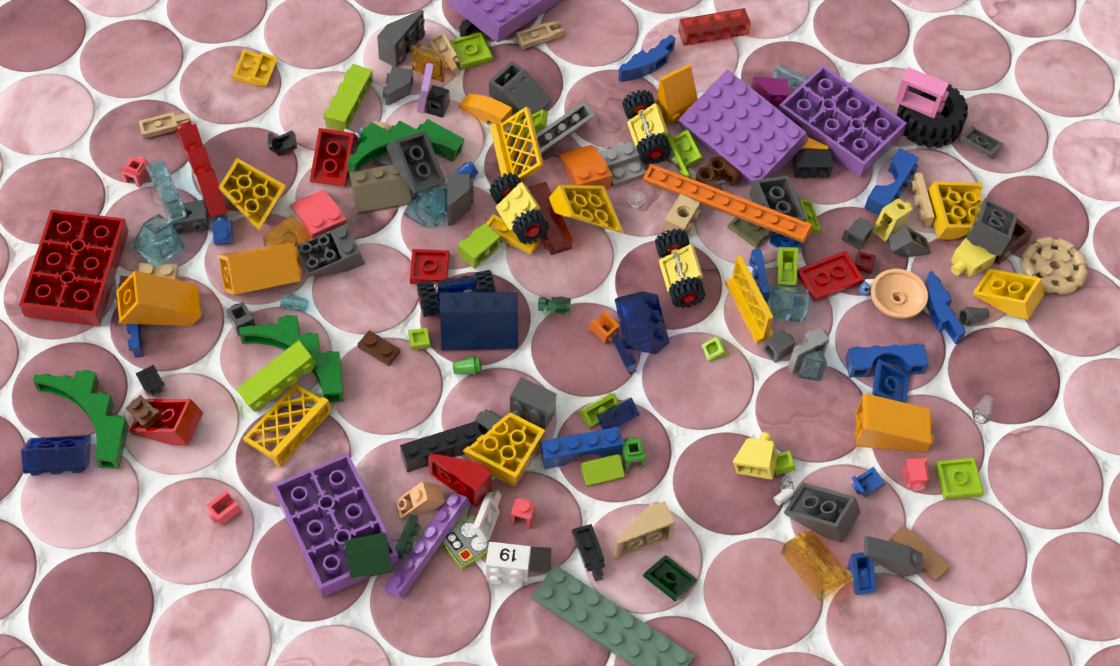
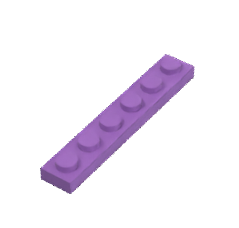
(427, 545)

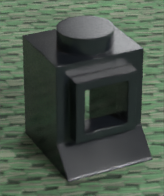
(438, 96)

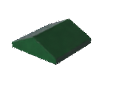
(368, 556)
(670, 578)

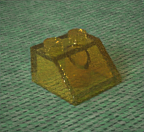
(287, 232)

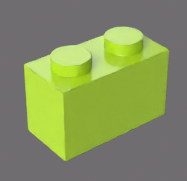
(478, 245)

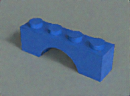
(901, 168)
(909, 358)
(561, 450)

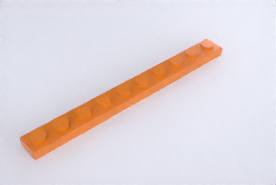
(728, 203)

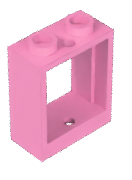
(926, 84)

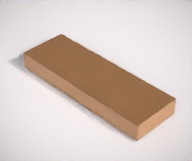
(932, 563)

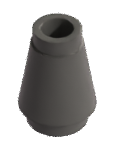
(972, 315)

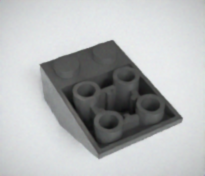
(399, 36)
(518, 89)
(330, 252)

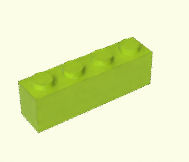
(348, 98)
(276, 376)

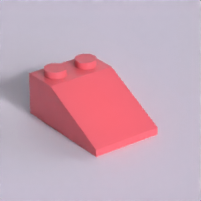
(318, 213)

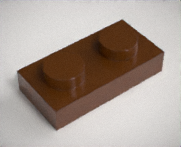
(378, 348)
(143, 412)

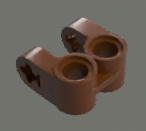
(716, 170)

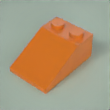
(586, 167)

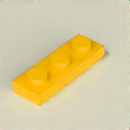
(498, 225)

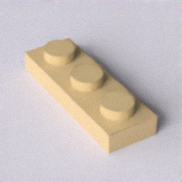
(922, 200)

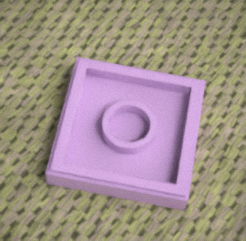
(425, 87)

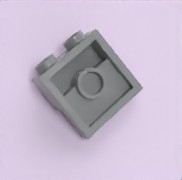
(623, 163)
(813, 342)

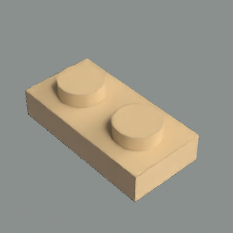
(164, 270)

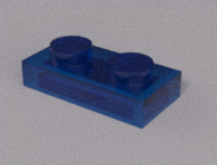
(628, 359)
(618, 414)

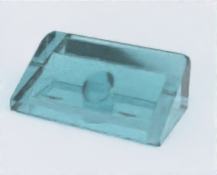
(794, 78)
(813, 366)

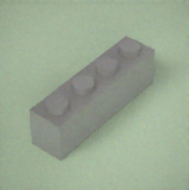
(563, 127)

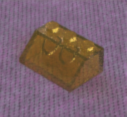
(815, 564)

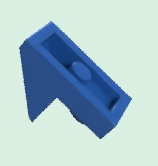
(862, 574)

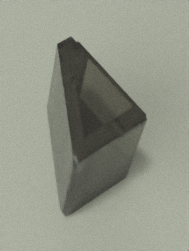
(540, 559)

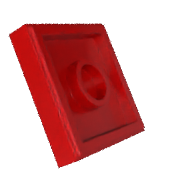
(429, 265)

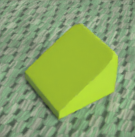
(715, 349)

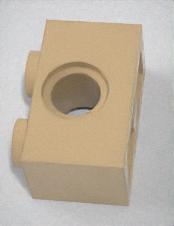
(682, 214)

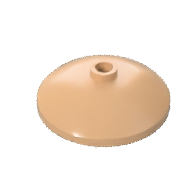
(904, 287)

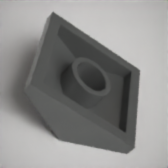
(981, 142)

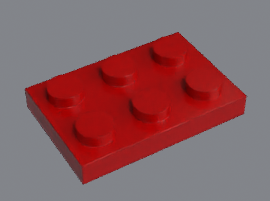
(830, 276)

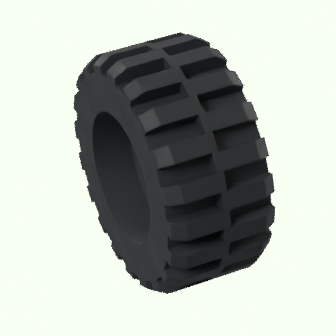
(935, 131)

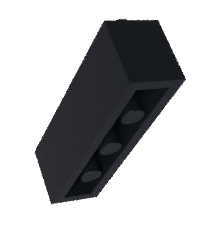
(445, 443)

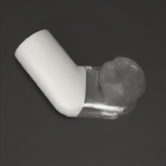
(787, 491)

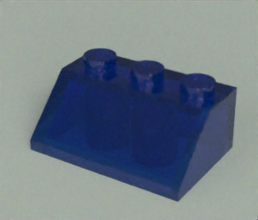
(642, 322)
(56, 454)

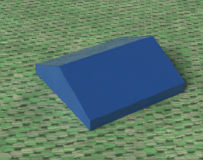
(890, 382)

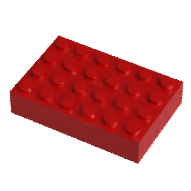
(74, 268)

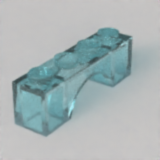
(166, 190)

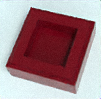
(865, 262)

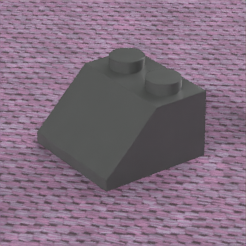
(459, 196)

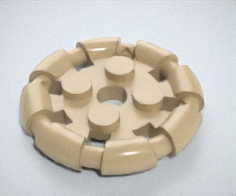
(1058, 257)

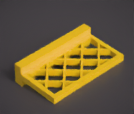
(506, 153)
(750, 302)
(299, 430)

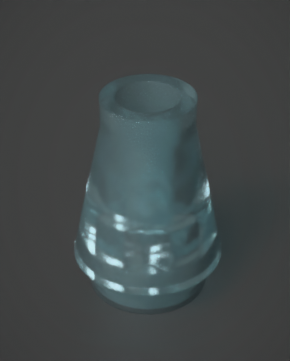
(293, 302)

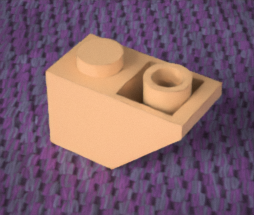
(420, 500)

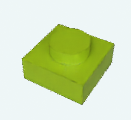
(419, 338)
(784, 463)

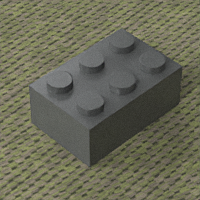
(777, 195)

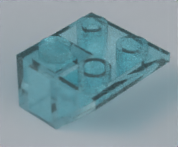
(428, 207)
(157, 240)
(788, 303)

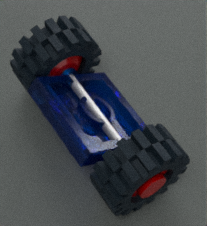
(430, 300)

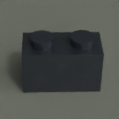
(812, 164)

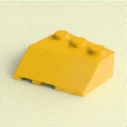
(251, 191)
(585, 204)
(954, 207)
(507, 448)

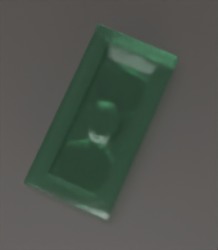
(410, 530)

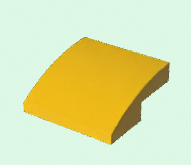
(254, 68)

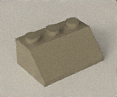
(379, 189)

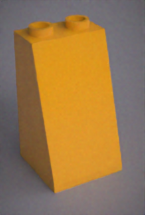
(259, 268)
(158, 301)
(893, 425)

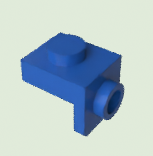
(222, 231)
(867, 482)

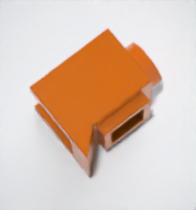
(604, 321)

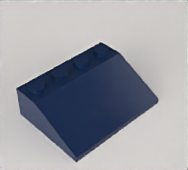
(479, 320)

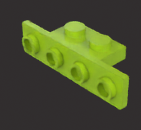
(685, 151)

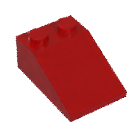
(331, 156)
(177, 422)
(462, 476)

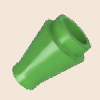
(468, 366)

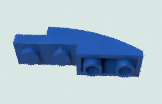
(647, 63)
(939, 311)

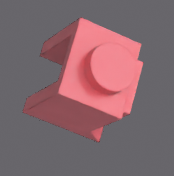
(136, 169)
(916, 474)
(218, 504)
(523, 509)

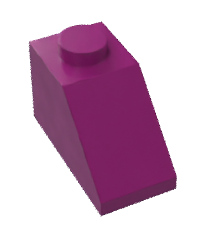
(772, 89)

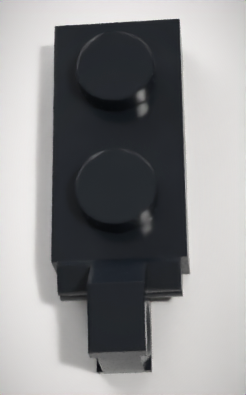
(589, 550)

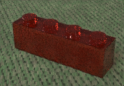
(714, 26)
(558, 236)

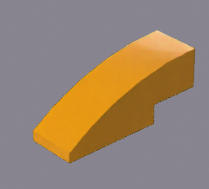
(486, 108)

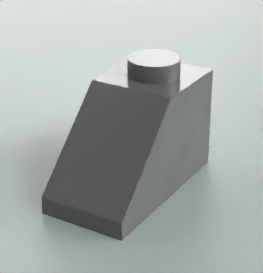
(909, 243)

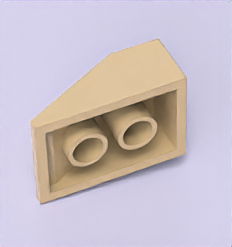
(648, 529)

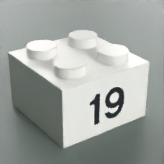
(507, 564)

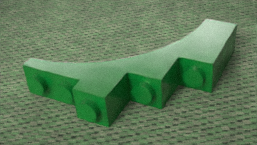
(375, 139)
(284, 336)
(82, 391)

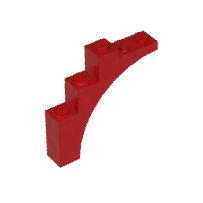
(201, 168)

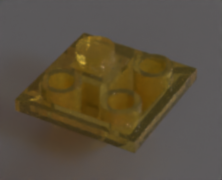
(422, 55)

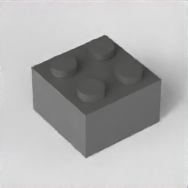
(533, 403)

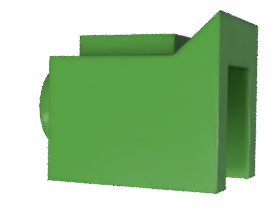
(633, 444)

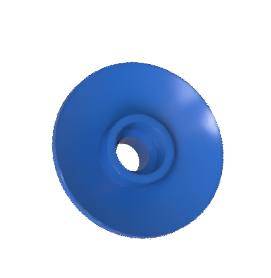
(783, 241)

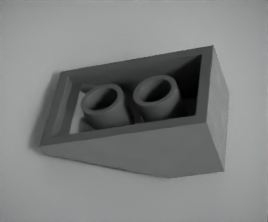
(416, 161)
(992, 227)
(824, 511)

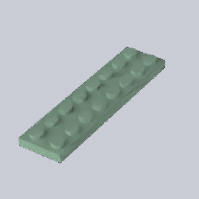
(607, 622)

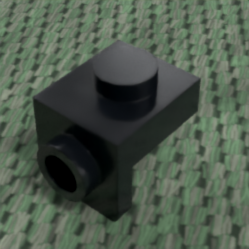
(467, 28)
(282, 143)
(150, 380)

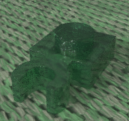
(557, 305)

